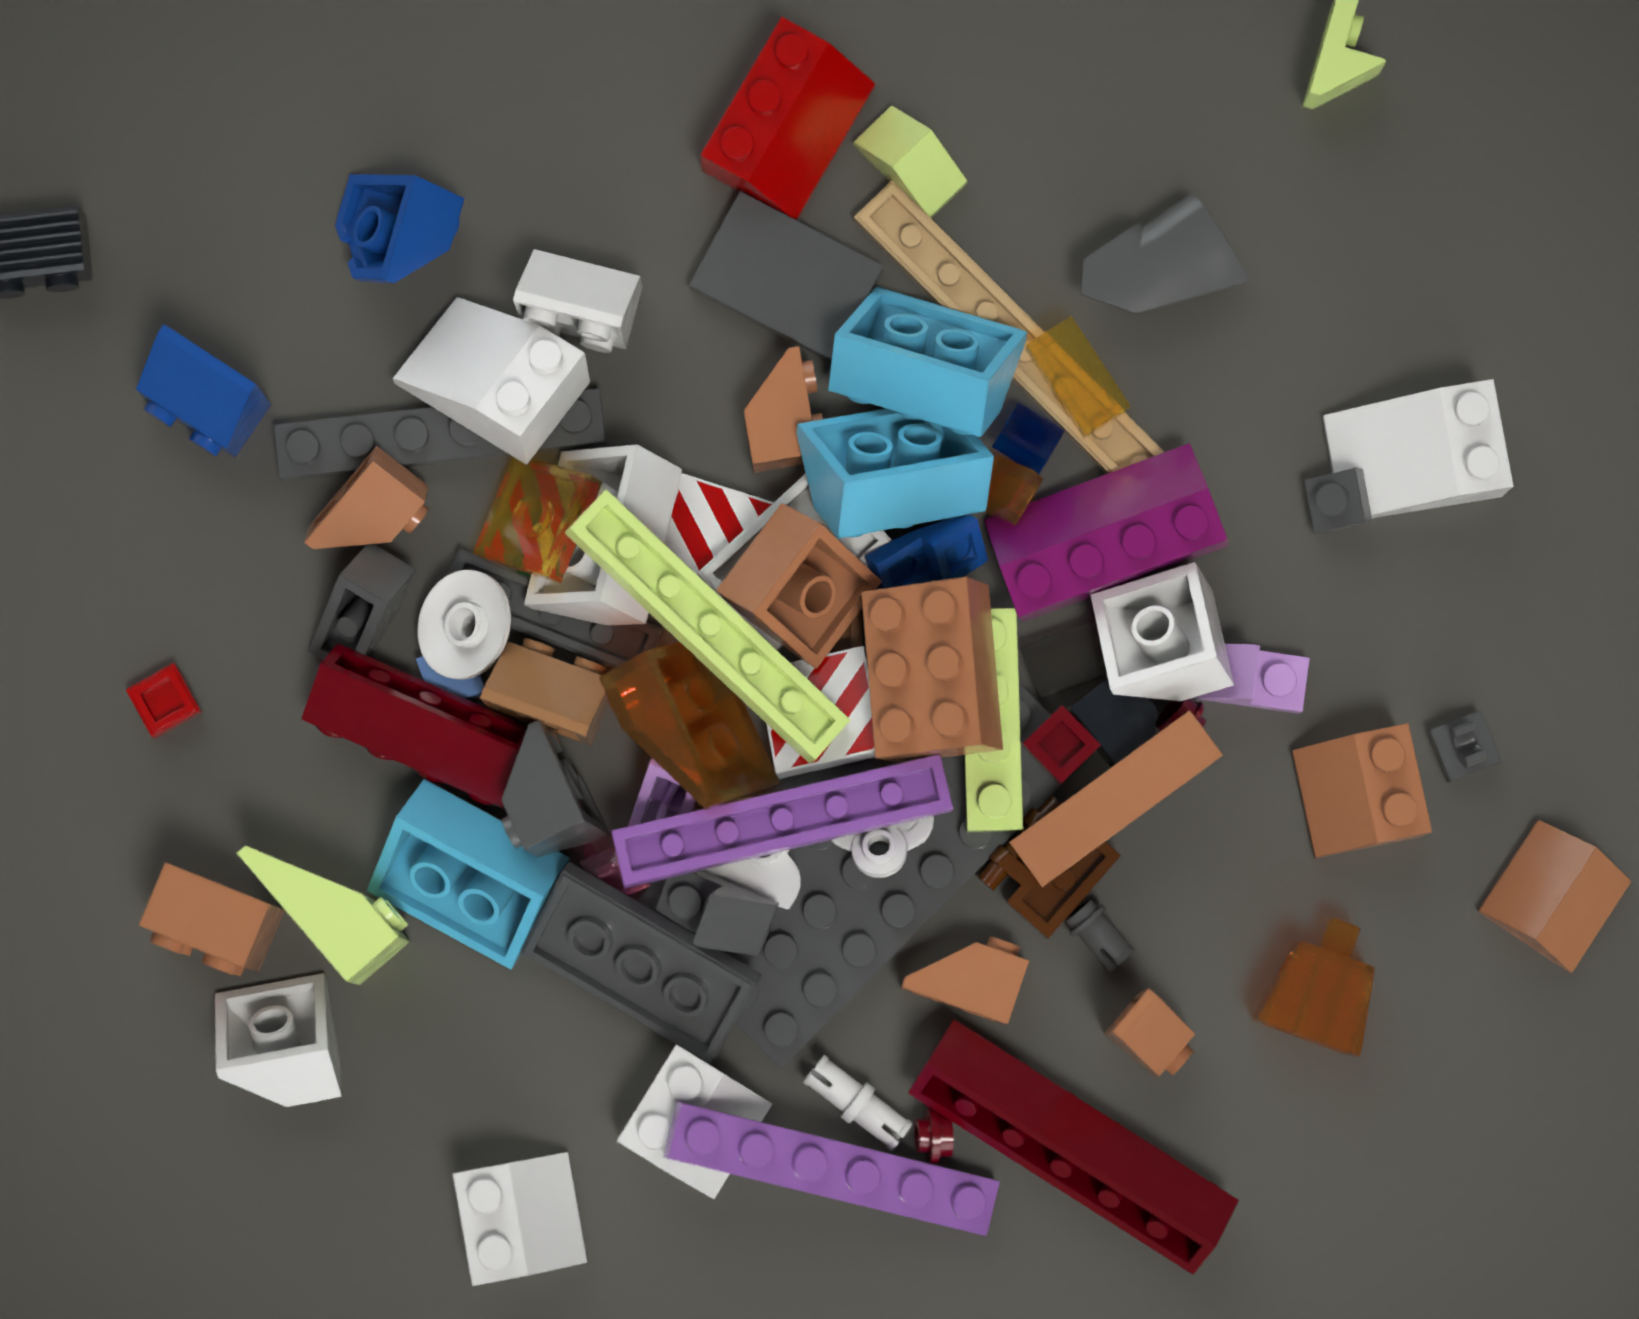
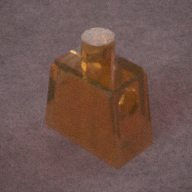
(1321, 992)

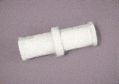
(857, 1102)

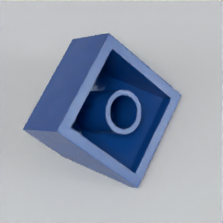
(200, 393)

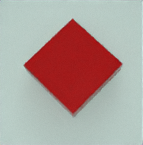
(164, 701)

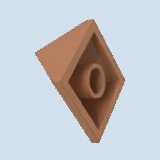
(1555, 894)

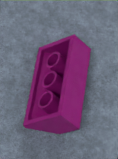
(1107, 533)

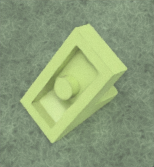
(1338, 67)

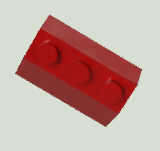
(787, 120)

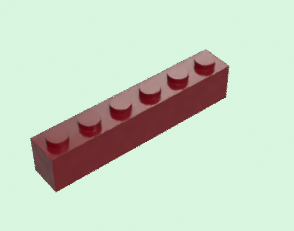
(1074, 1147)

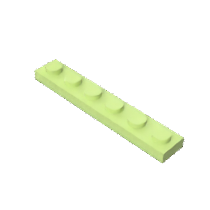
(707, 626)

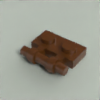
(1048, 905)

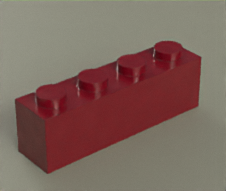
(414, 724)

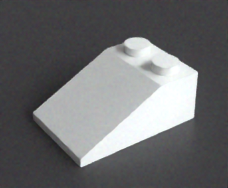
(496, 376)
(1424, 448)

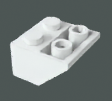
(578, 300)

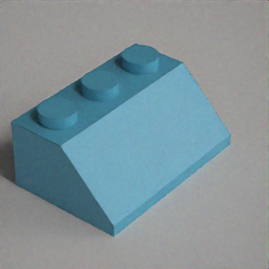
(925, 361)
(891, 471)
(464, 874)

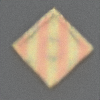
(532, 516)

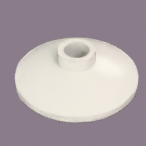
(448, 623)

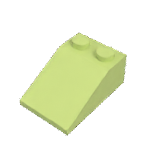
(343, 924)

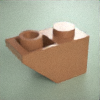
(776, 411)

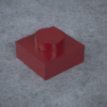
(1060, 745)

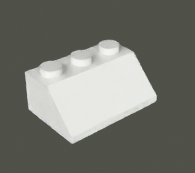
(648, 490)

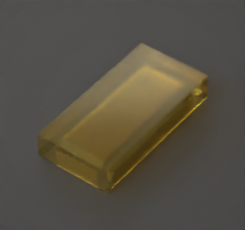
(1077, 377)

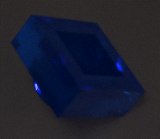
(1028, 438)

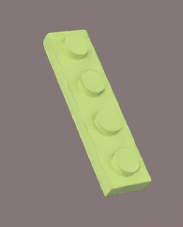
(995, 777)

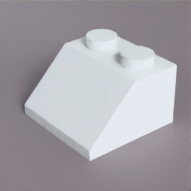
(1162, 636)
(695, 1083)
(520, 1218)

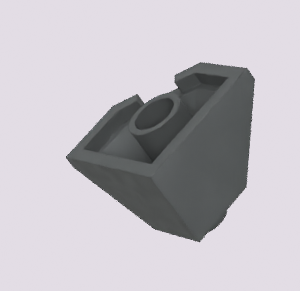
(547, 799)

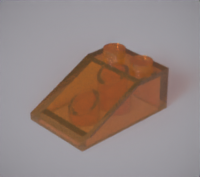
(690, 724)

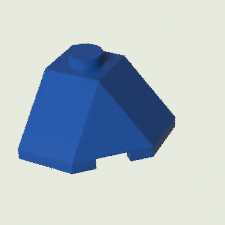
(395, 224)

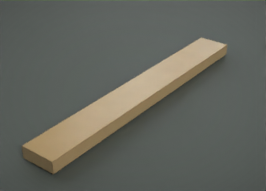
(962, 285)

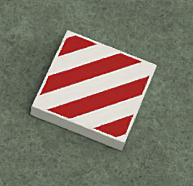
(708, 519)
(846, 684)

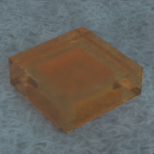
(1011, 489)

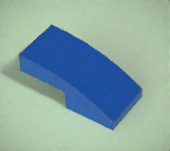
(932, 552)

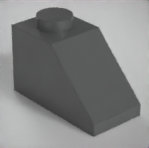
(363, 602)

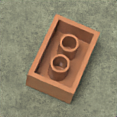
(932, 670)

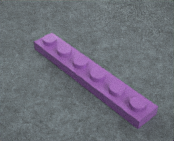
(782, 821)
(831, 1168)

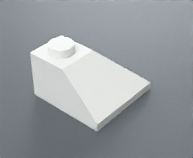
(279, 1041)

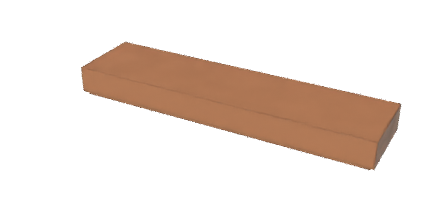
(1116, 798)

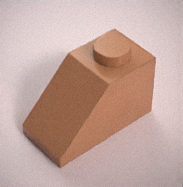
(371, 506)
(974, 979)
(1152, 1034)

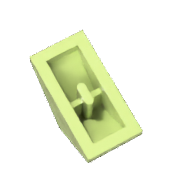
(912, 159)

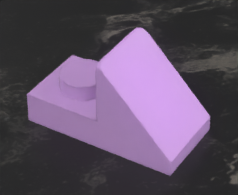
(1263, 679)

